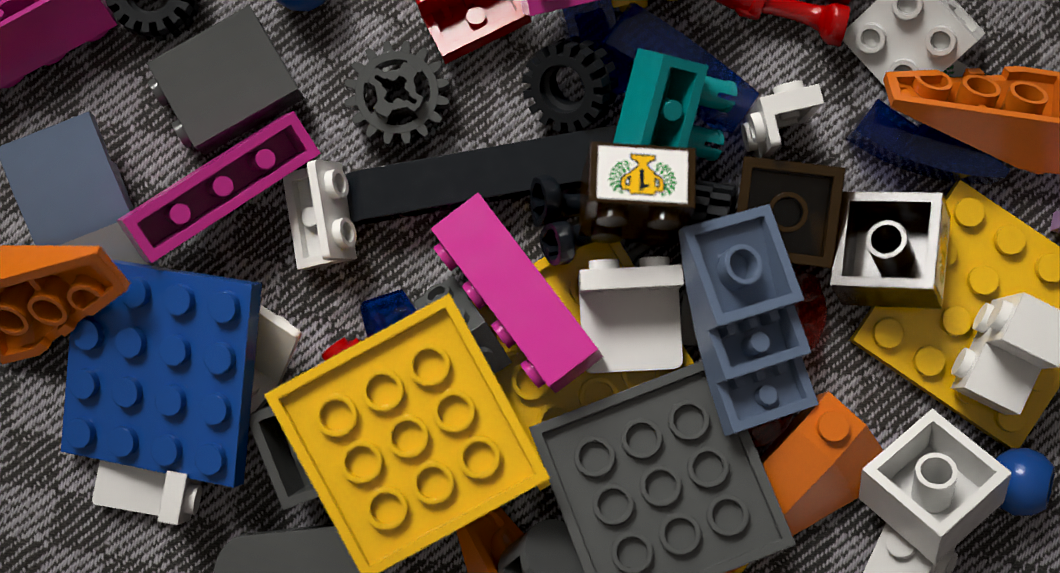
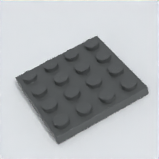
(659, 483)

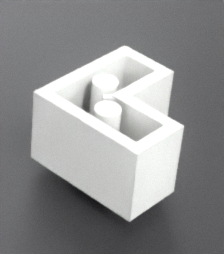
(1010, 348)

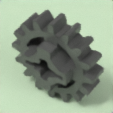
(408, 75)

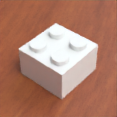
(934, 485)

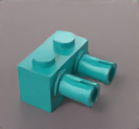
(664, 103)

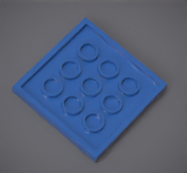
(166, 375)

